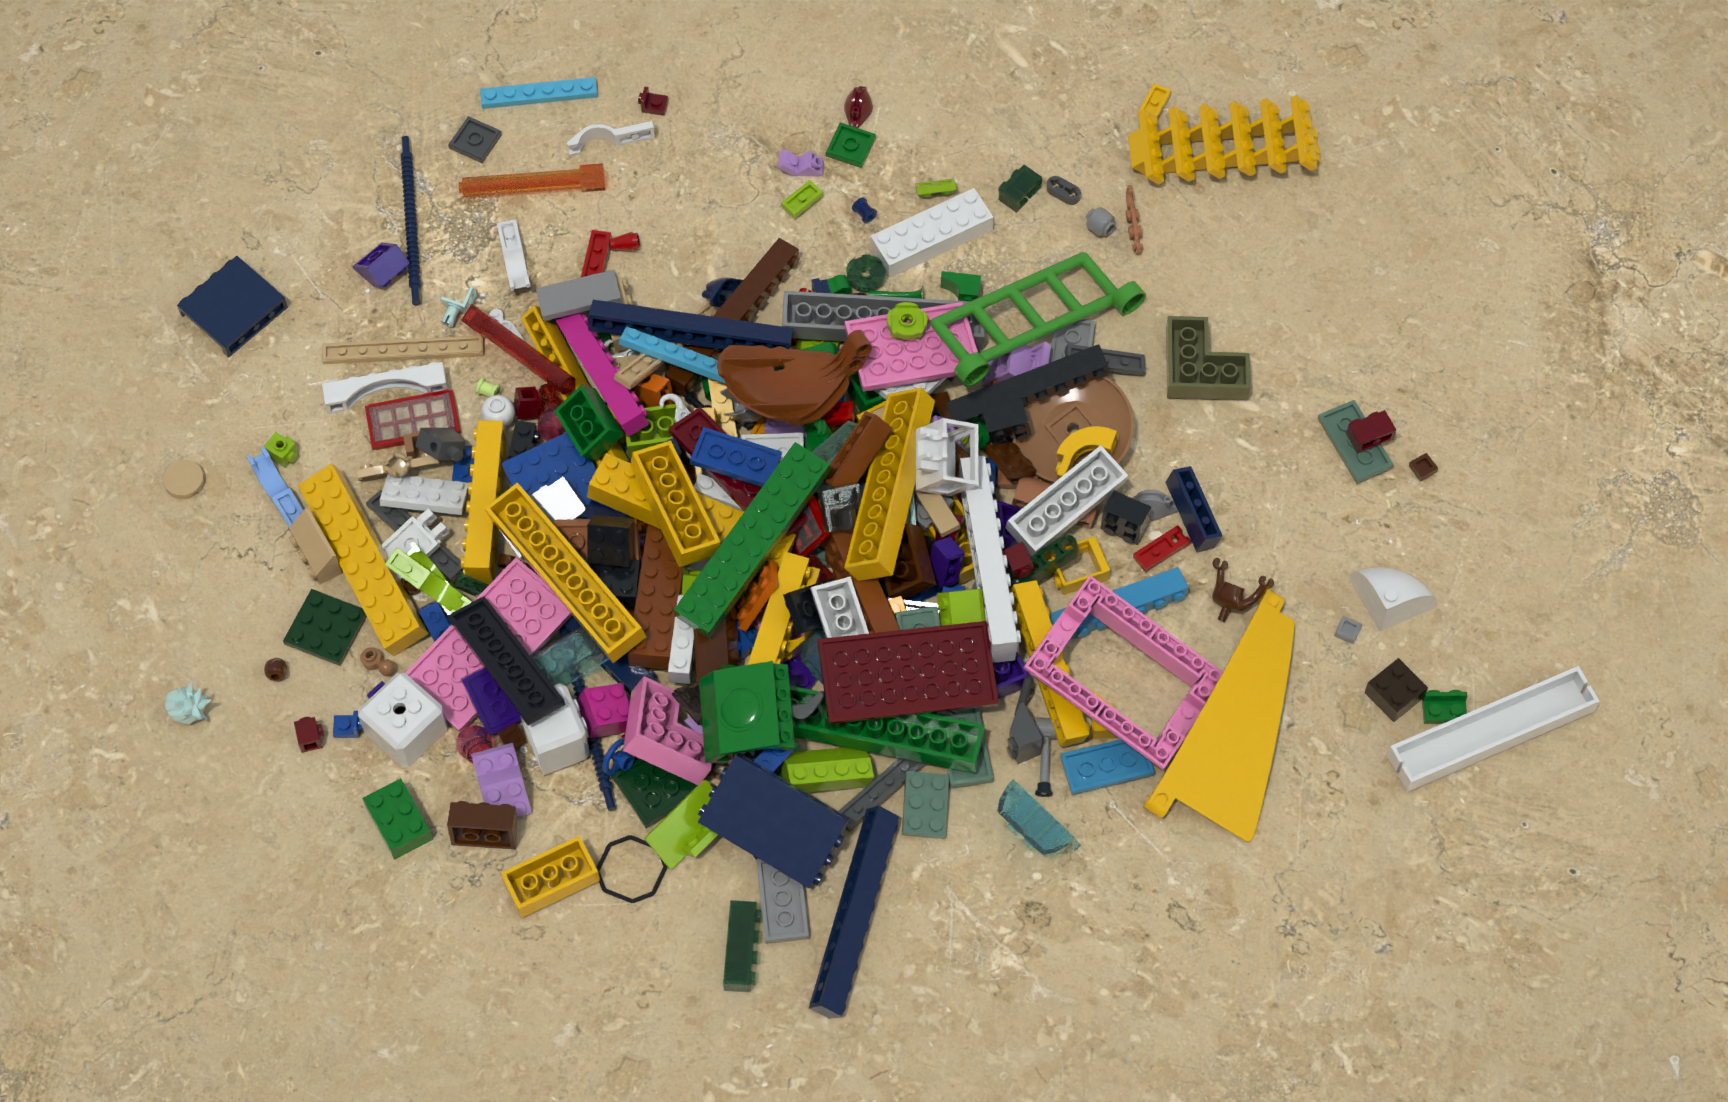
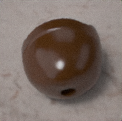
(275, 669)

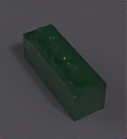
(469, 584)

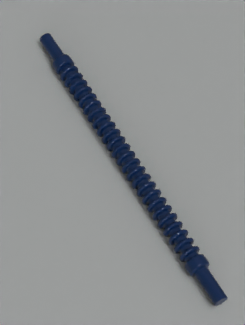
(410, 219)
(605, 785)

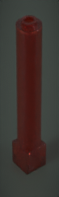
(517, 348)

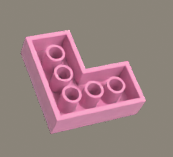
(658, 738)

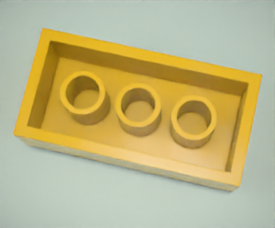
(550, 876)

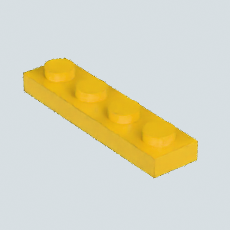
(722, 405)

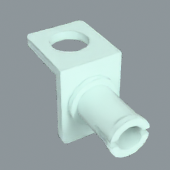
(455, 307)

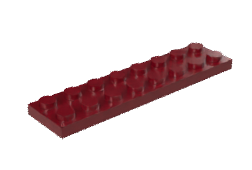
(687, 433)

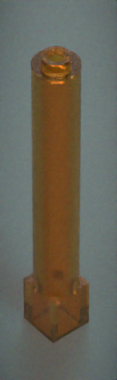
(588, 178)

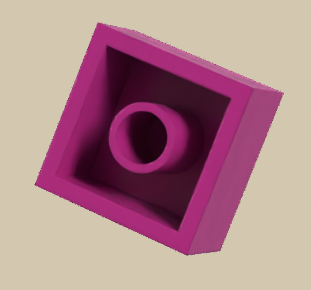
(604, 709)

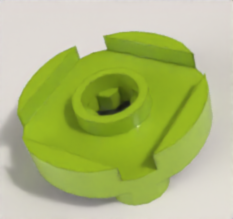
(905, 331)

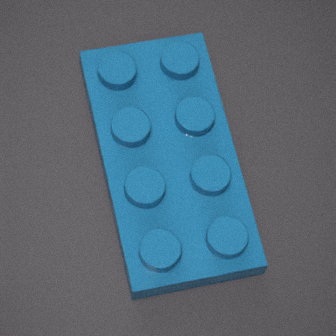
(1104, 766)

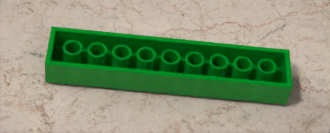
(752, 540)
(912, 737)

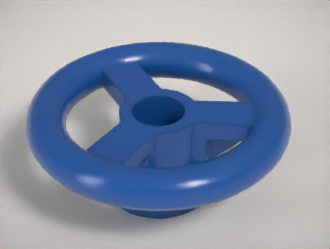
(621, 759)

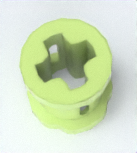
(487, 389)

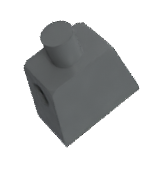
(441, 443)

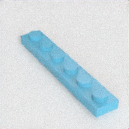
(538, 92)
(670, 353)

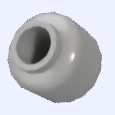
(1100, 221)

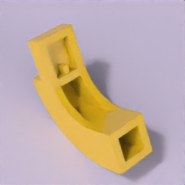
(1081, 442)

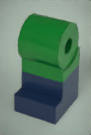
(836, 285)

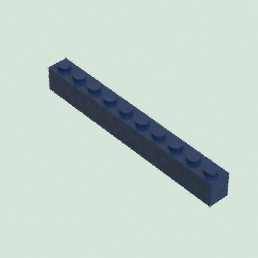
(685, 327)
(854, 912)

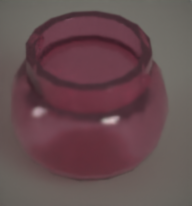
(549, 425)
(473, 740)

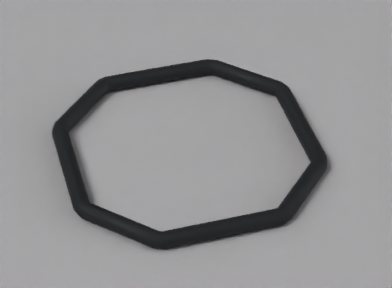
(617, 894)

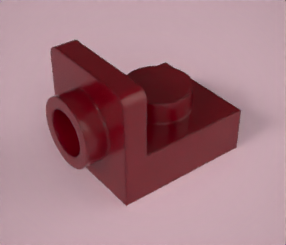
(652, 103)

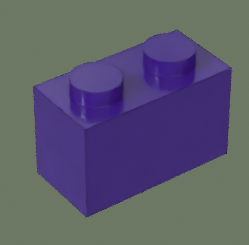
(946, 561)

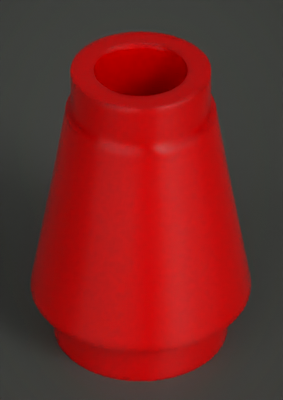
(626, 242)

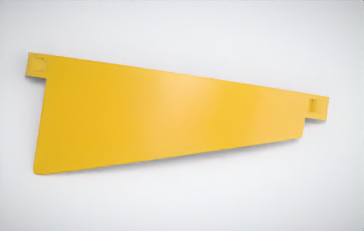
(1232, 742)

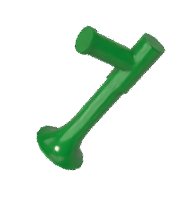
(914, 294)

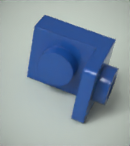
(347, 726)

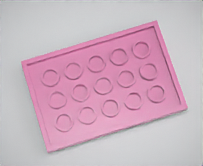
(909, 361)

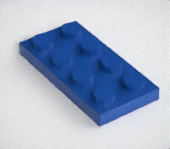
(735, 457)

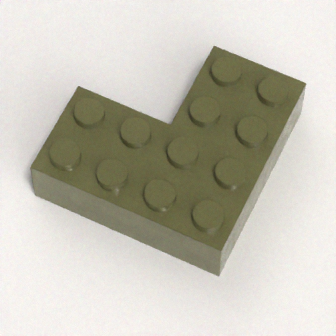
(1196, 371)

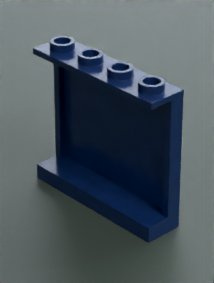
(233, 305)

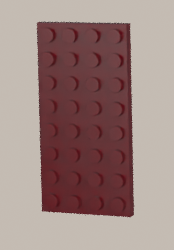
(907, 672)

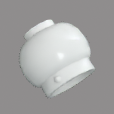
(498, 409)

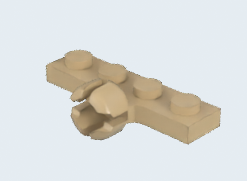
(396, 466)

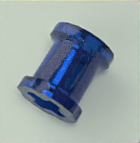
(864, 210)

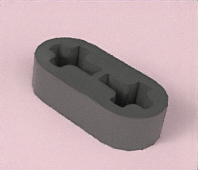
(1063, 191)

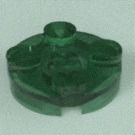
(866, 283)

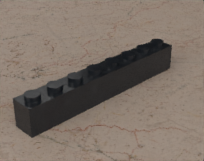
(1032, 385)

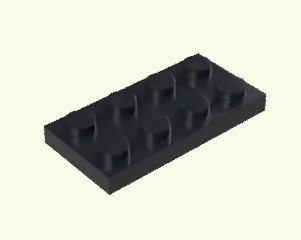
(803, 608)

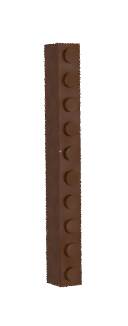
(743, 304)

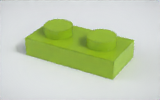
(927, 189)
(802, 199)

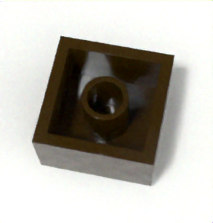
(1396, 690)

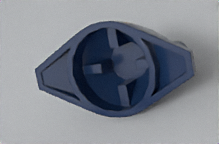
(720, 290)

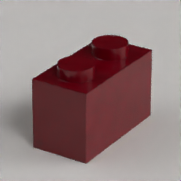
(1371, 431)

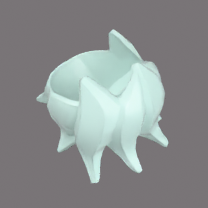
(186, 704)

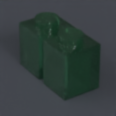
(1021, 184)

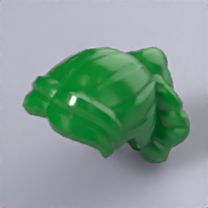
(816, 434)

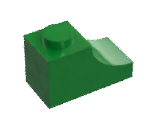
(964, 286)

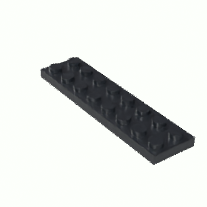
(506, 660)

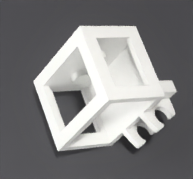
(937, 457)

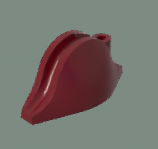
(858, 106)

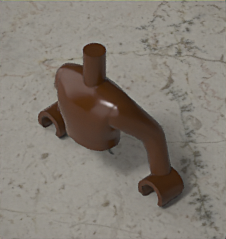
(1231, 596)

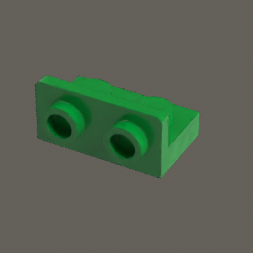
(1443, 706)

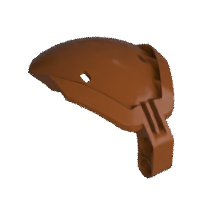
(800, 391)

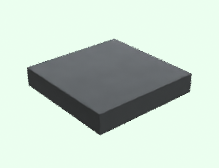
(475, 139)

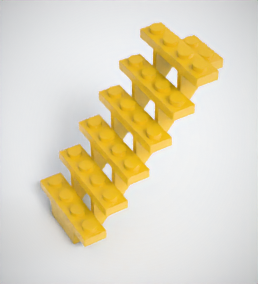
(1146, 141)

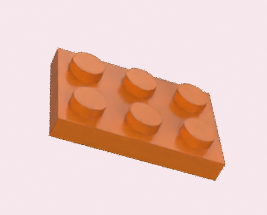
(757, 594)

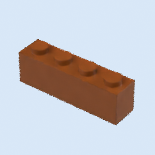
(858, 450)

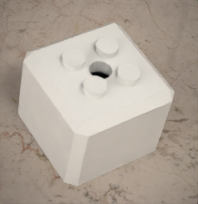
(408, 734)
(559, 736)

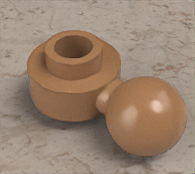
(385, 667)

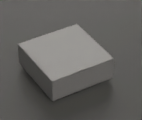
(1348, 630)

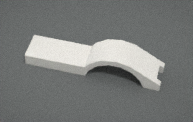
(618, 136)
(513, 254)

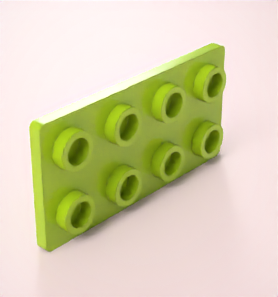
(680, 832)

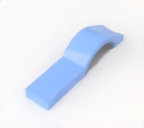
(275, 487)

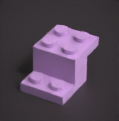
(1017, 362)
(501, 778)

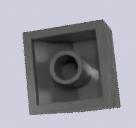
(1024, 737)

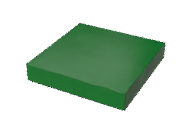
(850, 145)

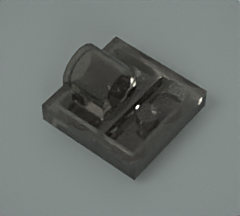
(840, 507)

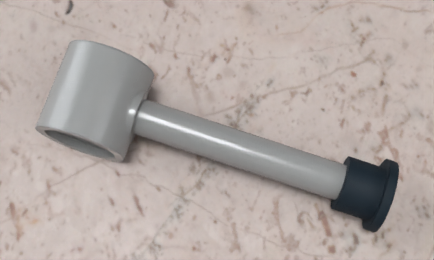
(1047, 732)

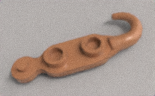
(1133, 216)

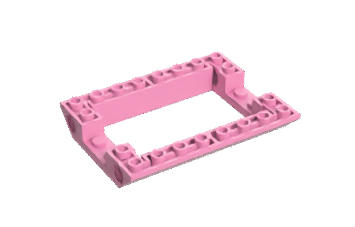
(1150, 639)

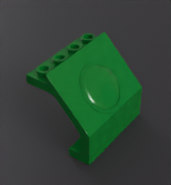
(746, 710)

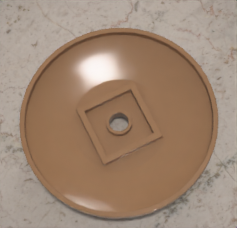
(1093, 404)

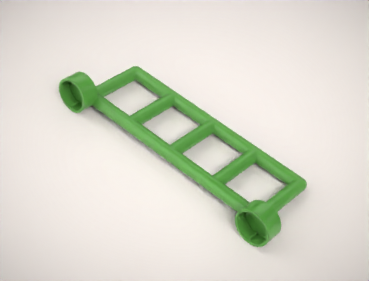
(975, 366)

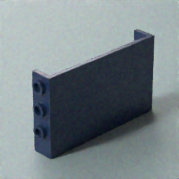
(774, 820)

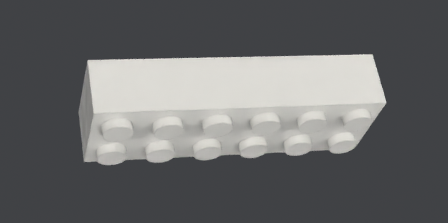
(931, 232)
(1066, 501)

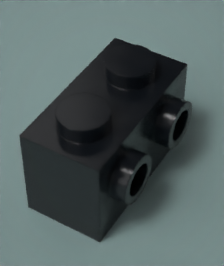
(524, 438)

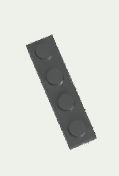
(1116, 360)

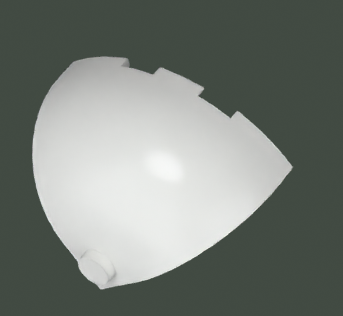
(1391, 595)

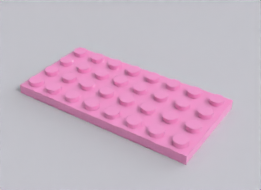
(527, 610)

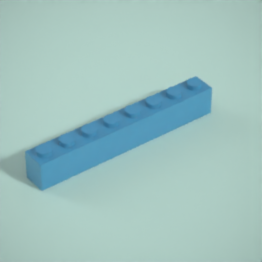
(1143, 595)

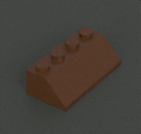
(718, 649)

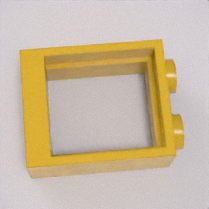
(1103, 571)

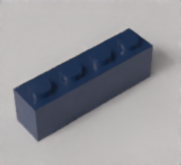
(1193, 508)

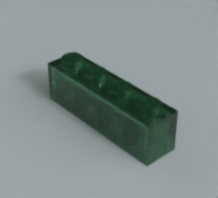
(740, 946)

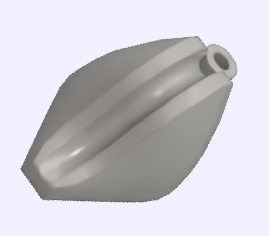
(1160, 503)

